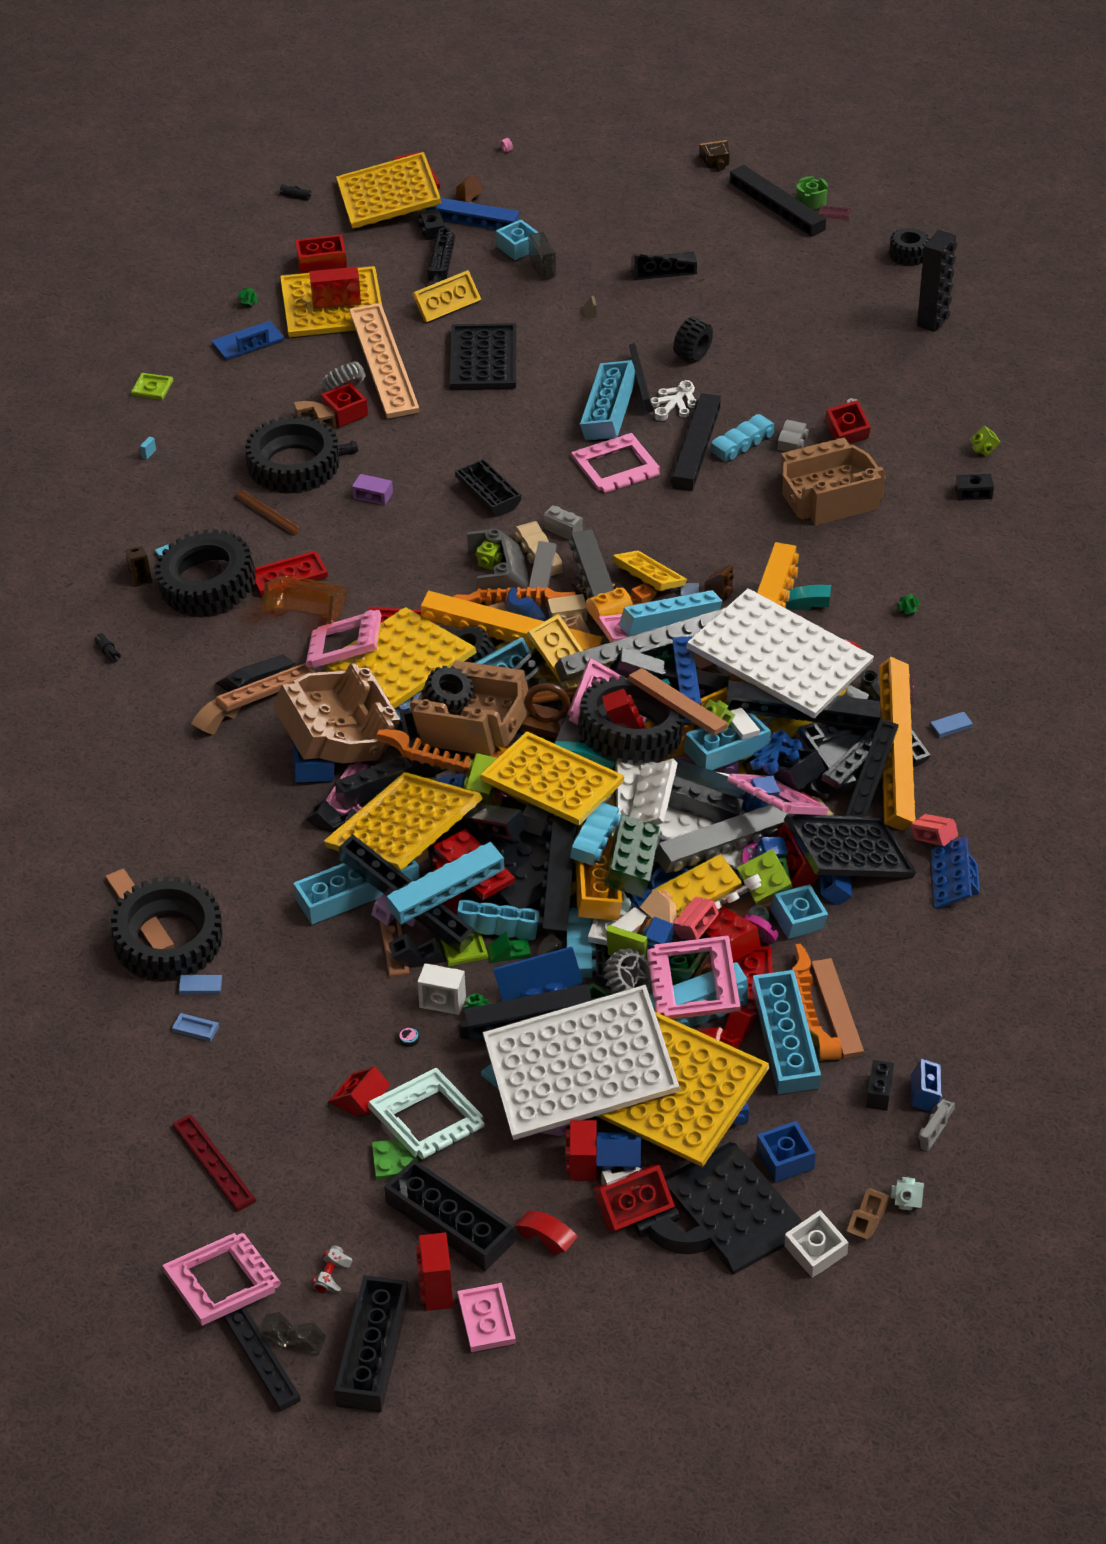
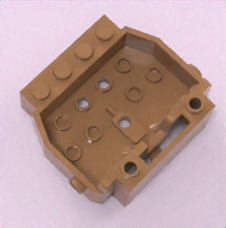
(831, 481)
(336, 715)
(487, 721)

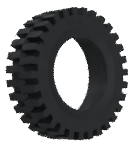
(286, 435)
(212, 593)
(628, 742)
(161, 899)

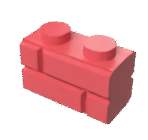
(934, 829)
(695, 918)

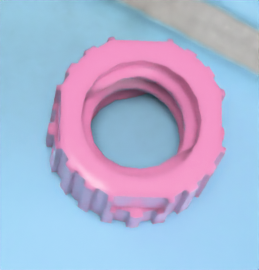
(506, 145)

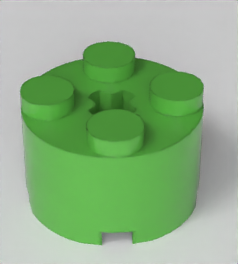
(812, 192)

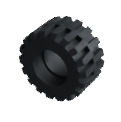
(908, 246)
(693, 339)
(477, 638)
(452, 681)

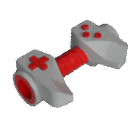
(335, 1258)

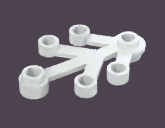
(686, 389)
(752, 882)

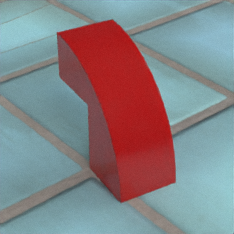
(738, 1026)
(548, 1229)

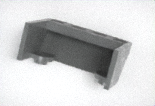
(507, 574)

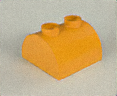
(608, 603)

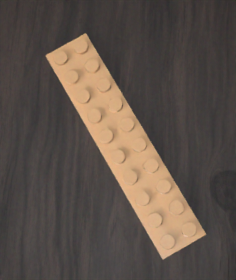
(384, 361)

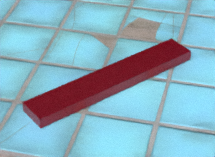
(214, 1163)

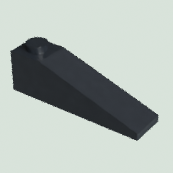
(254, 672)

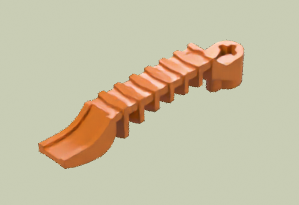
(499, 595)
(401, 741)
(828, 1047)

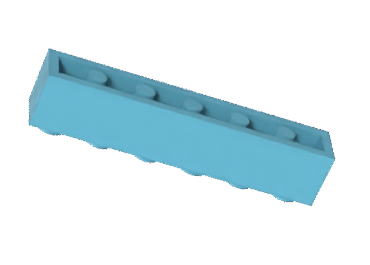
(657, 614)
(445, 882)

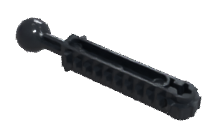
(441, 256)

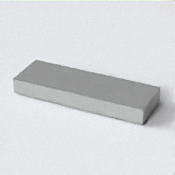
(542, 564)

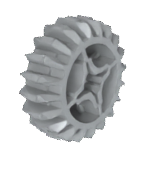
(344, 374)
(634, 973)

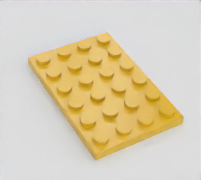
(552, 778)

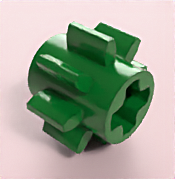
(247, 296)
(908, 604)
(475, 1000)

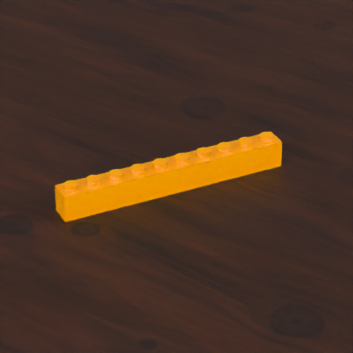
(495, 622)
(898, 771)

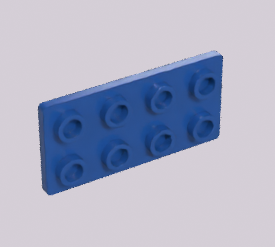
(247, 340)
(953, 873)
(538, 974)

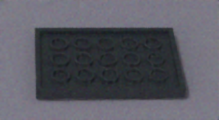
(483, 356)
(849, 846)

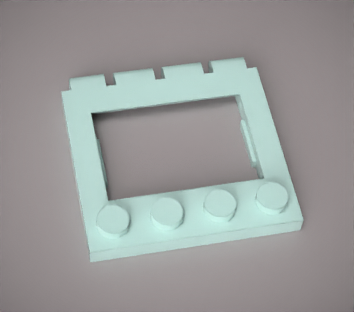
(414, 1091)

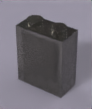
(542, 256)

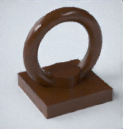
(542, 719)

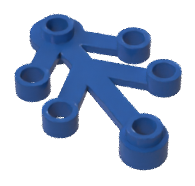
(773, 750)

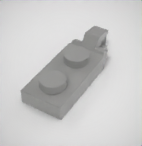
(935, 1124)

